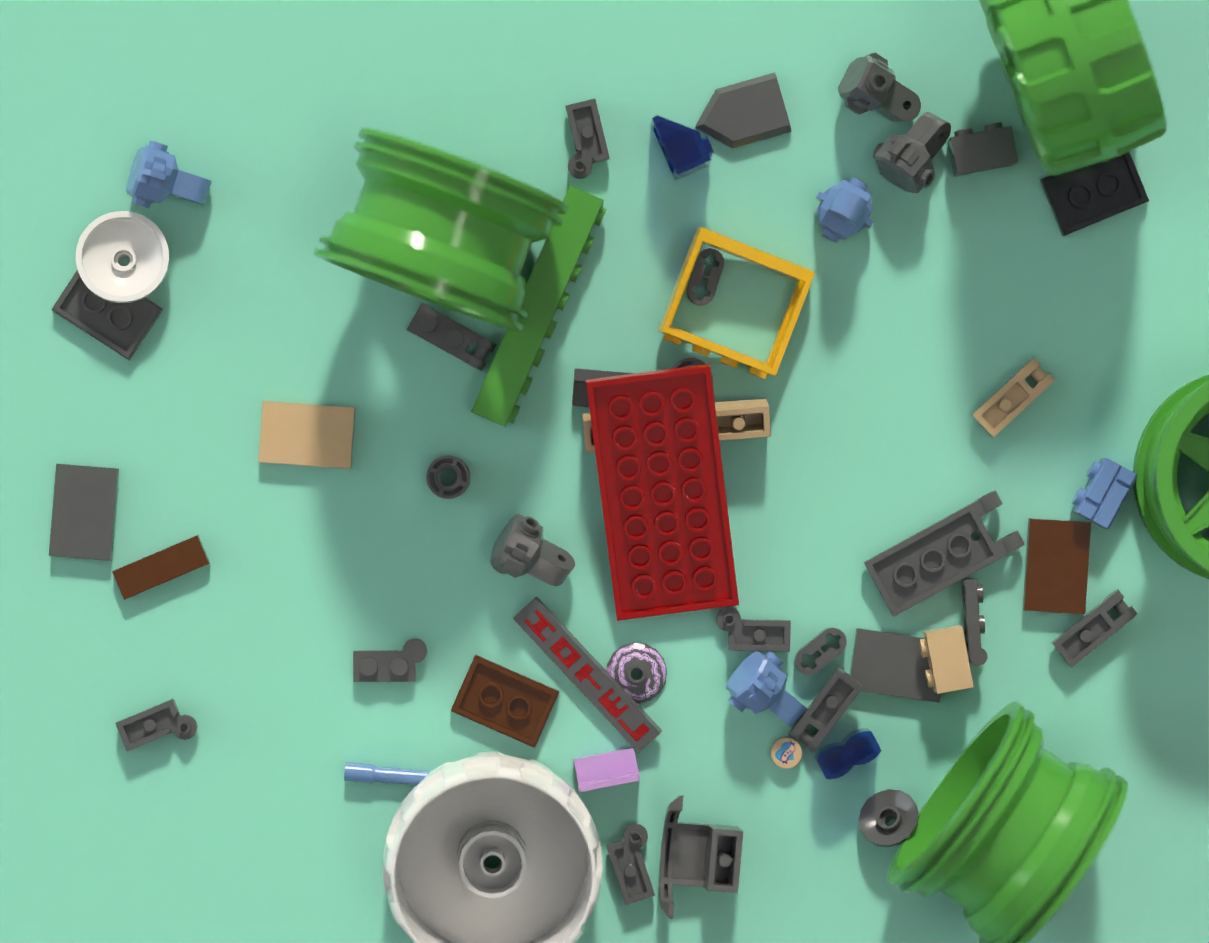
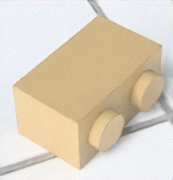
(947, 659)

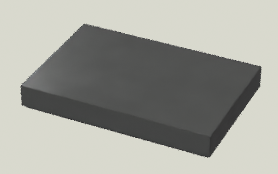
(112, 323)
(83, 512)
(891, 665)

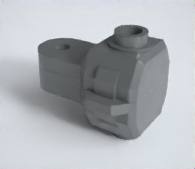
(873, 86)
(908, 157)
(524, 550)

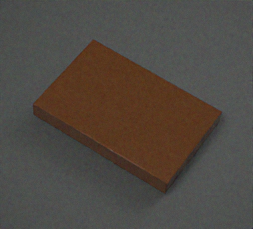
(1056, 566)
(505, 701)

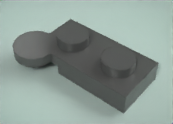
(587, 138)
(754, 634)
(389, 664)
(155, 724)
(630, 864)

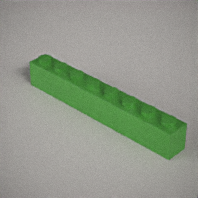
(543, 297)

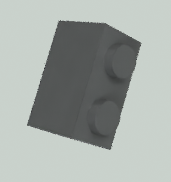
(982, 150)

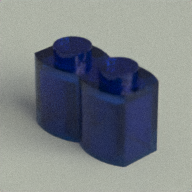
(840, 757)

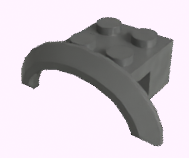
(697, 856)

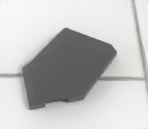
(746, 112)

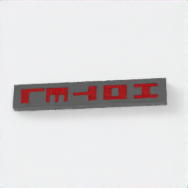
(587, 674)

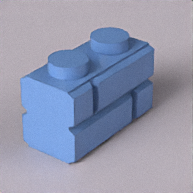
(1104, 492)

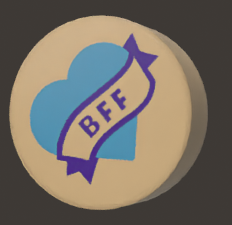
(786, 752)

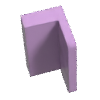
(606, 769)

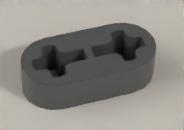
(712, 279)
(824, 657)

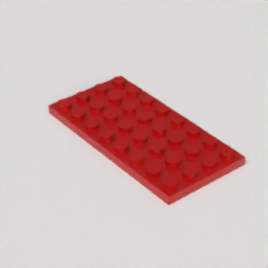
(662, 491)

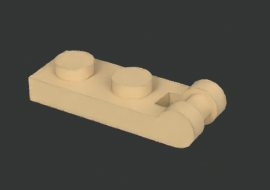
(1012, 398)

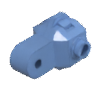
(157, 176)
(844, 210)
(761, 686)

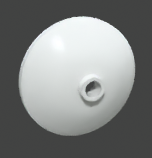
(120, 236)

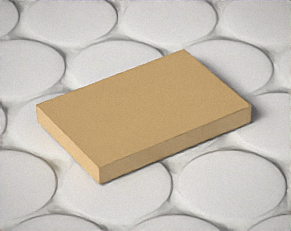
(306, 434)

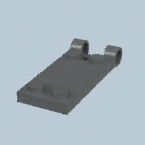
(939, 556)

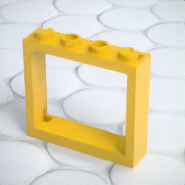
(730, 357)

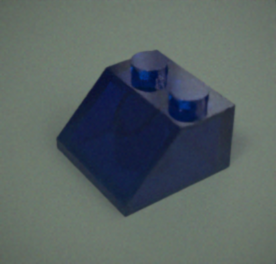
(681, 147)

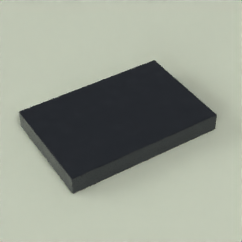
(1094, 193)

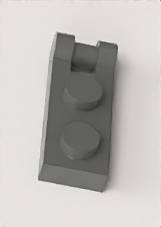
(450, 336)
(973, 622)
(1093, 629)
(826, 709)

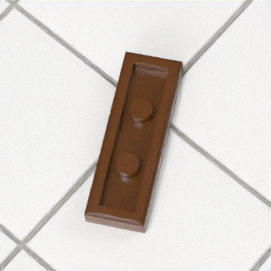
(161, 567)

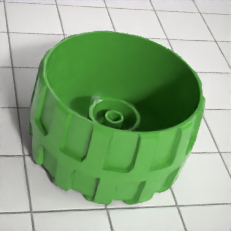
(1077, 78)

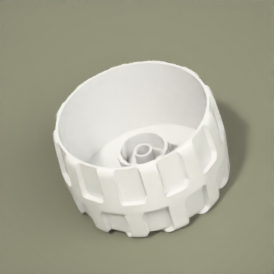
(500, 809)

